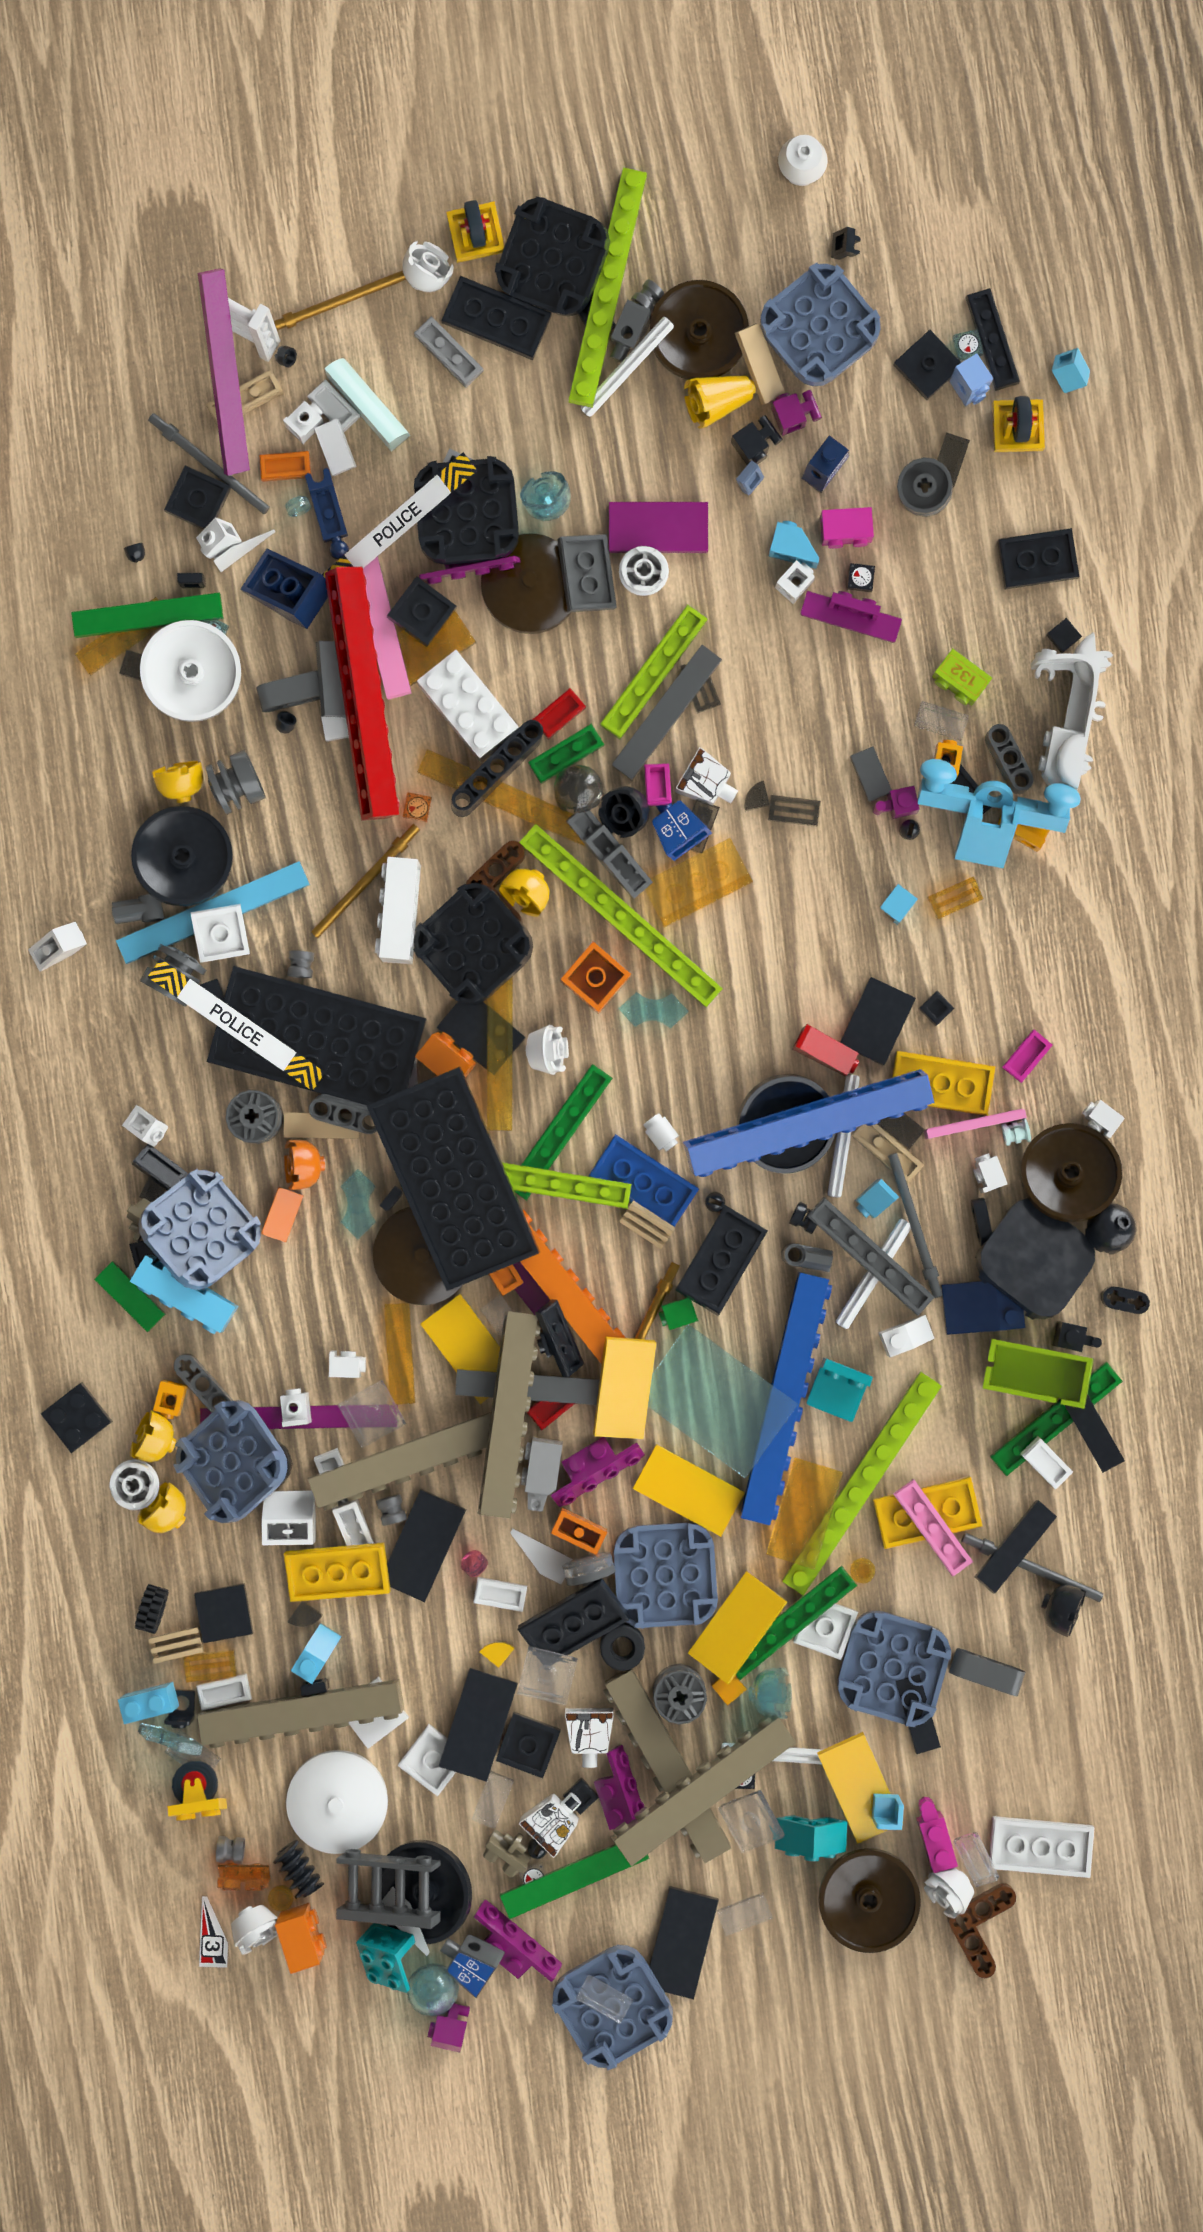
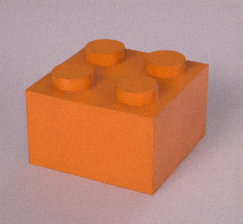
(595, 977)
(300, 1937)

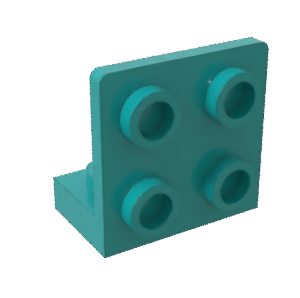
(838, 1389)
(381, 1955)

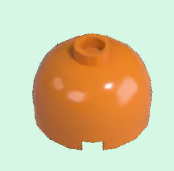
(302, 1164)

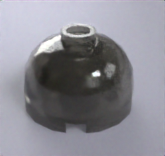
(578, 788)

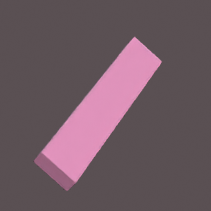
(385, 634)

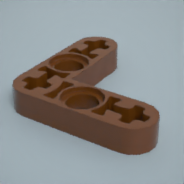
(482, 874)
(973, 1919)

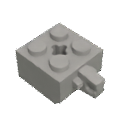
(542, 1471)

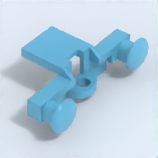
(984, 841)

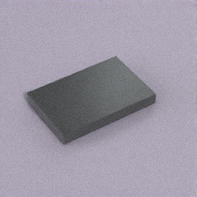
(586, 573)
(329, 680)

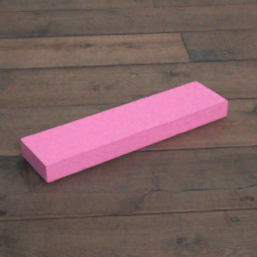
(975, 1123)
(933, 1527)

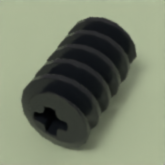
(298, 1870)

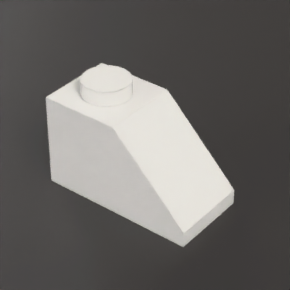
(57, 946)
(906, 1336)

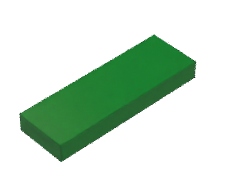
(566, 753)
(129, 1297)

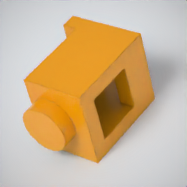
(950, 749)
(170, 1388)

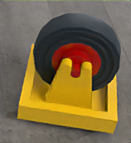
(475, 231)
(1018, 425)
(195, 1788)

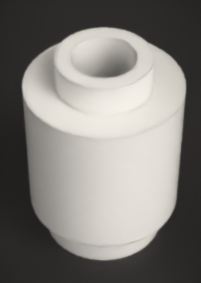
(661, 1132)

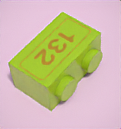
(961, 678)

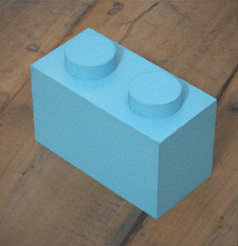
(148, 1702)

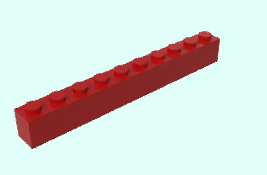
(362, 693)

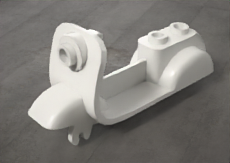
(1066, 746)

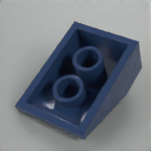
(287, 588)
(979, 1308)

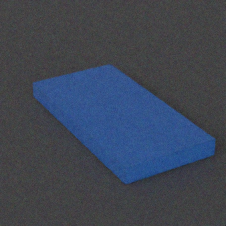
(651, 1182)

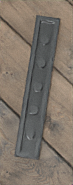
(667, 712)
(870, 1256)
(543, 1388)

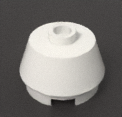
(802, 160)
(643, 570)
(547, 1049)
(134, 1484)
(951, 1891)
(253, 1928)

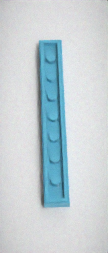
(180, 925)

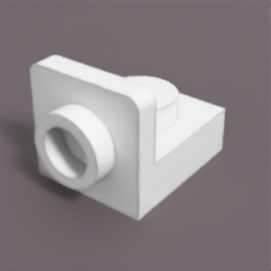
(145, 1126)

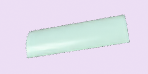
(366, 403)

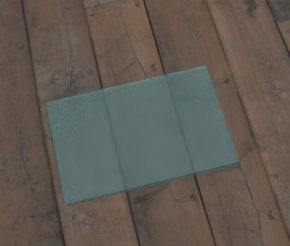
(718, 1401)

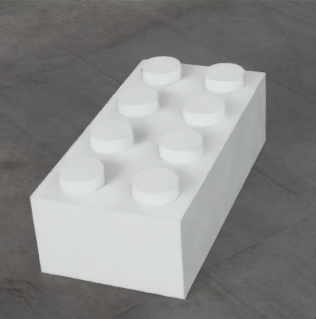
(467, 705)
(399, 910)

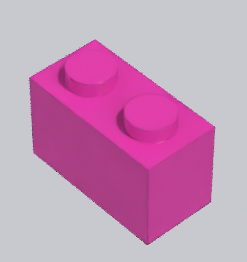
(846, 527)

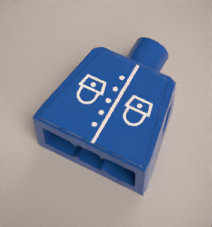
(679, 829)

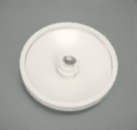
(190, 671)
(337, 1801)

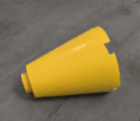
(716, 397)

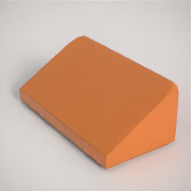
(282, 1214)

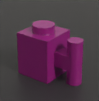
(791, 414)
(900, 802)
(448, 2031)

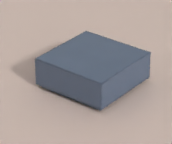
(750, 478)

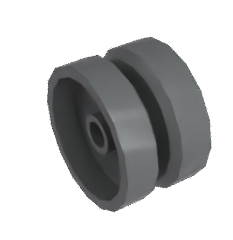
(922, 472)

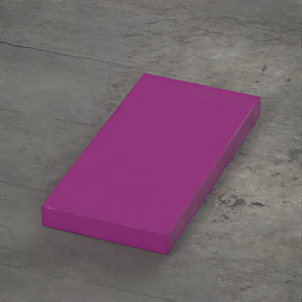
(659, 525)

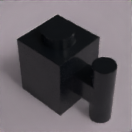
(752, 443)
(1073, 1337)

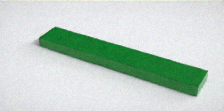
(146, 615)
(567, 1121)
(1052, 1421)
(799, 1617)
(565, 1880)

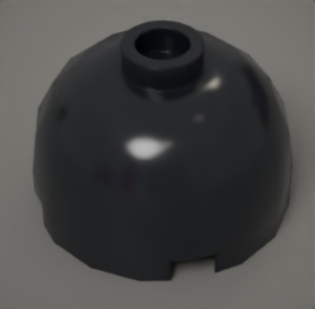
(624, 811)
(1111, 1229)
(1063, 1608)

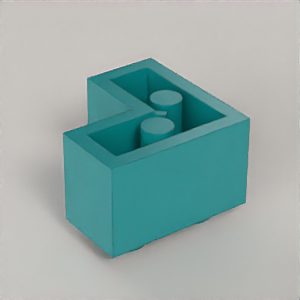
(813, 1837)

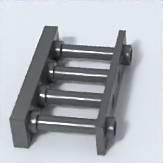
(376, 1911)

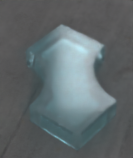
(641, 1009)
(358, 1215)
(170, 1739)

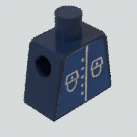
(826, 462)

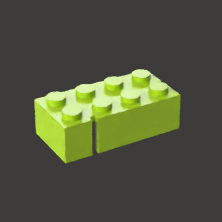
(1038, 1373)

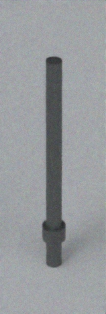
(171, 433)
(929, 1272)
(987, 1547)

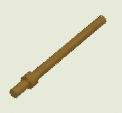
(289, 320)
(398, 845)
(664, 1286)

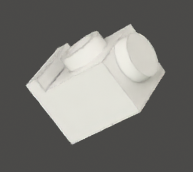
(304, 429)
(796, 571)
(1103, 1118)
(989, 1173)
(346, 1365)
(302, 1415)

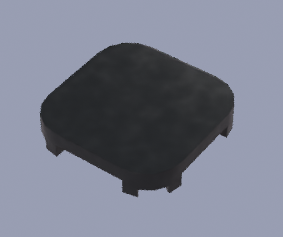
(553, 257)
(475, 519)
(473, 943)
(1035, 1260)

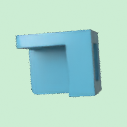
(1071, 370)
(898, 903)
(887, 1811)

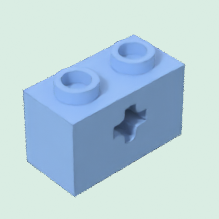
(971, 380)

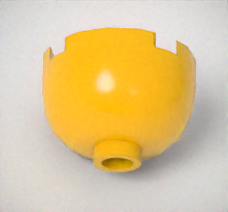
(179, 780)
(526, 889)
(153, 1438)
(165, 1511)

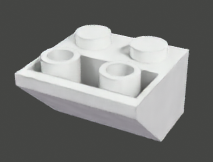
(289, 1518)

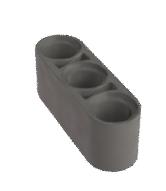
(289, 692)
(1009, 746)
(334, 1116)
(987, 1672)

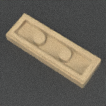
(759, 363)
(254, 393)
(305, 1126)
(882, 1144)

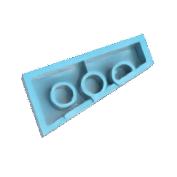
(200, 1304)

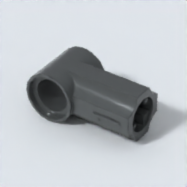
(142, 909)
(809, 1257)

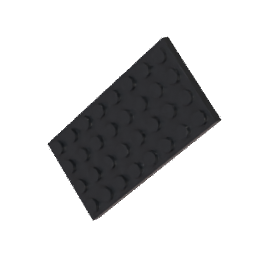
(357, 1044)
(453, 1178)

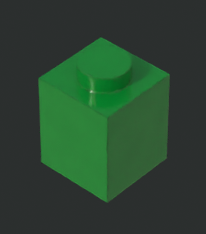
(678, 1313)

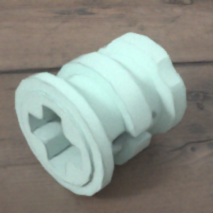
(1016, 1132)

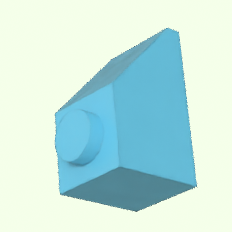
(792, 545)
(875, 1199)
(316, 1653)

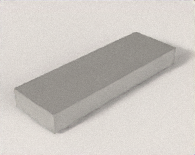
(448, 352)

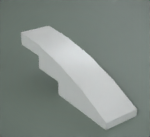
(347, 1514)

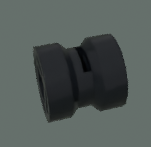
(798, 1215)

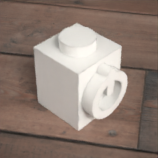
(217, 538)

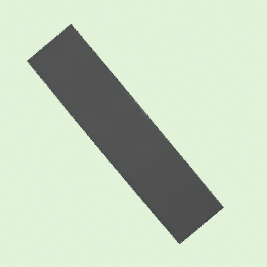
(609, 852)

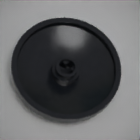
(182, 856)
(778, 1095)
(448, 1887)

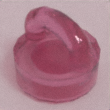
(474, 1563)

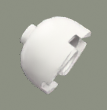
(426, 267)

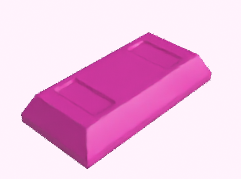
(658, 784)
(1027, 1056)

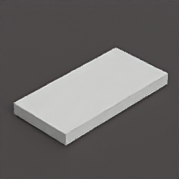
(1041, 1846)

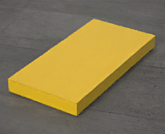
(953, 1083)
(463, 1338)
(624, 1388)
(688, 1490)
(952, 1500)
(337, 1572)
(737, 1627)
(855, 1780)

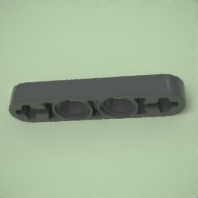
(214, 1388)

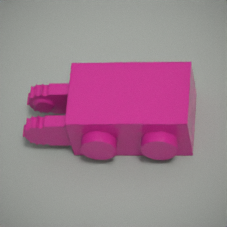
(935, 1837)

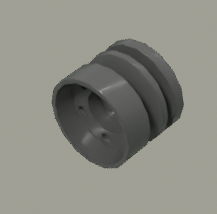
(235, 782)
(178, 960)
(265, 1126)
(683, 1679)

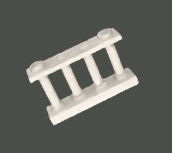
(256, 327)

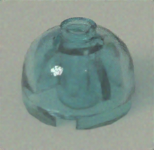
(547, 496)
(771, 1693)
(432, 1990)

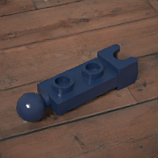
(328, 513)

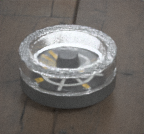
(588, 1568)

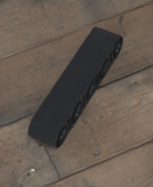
(499, 757)

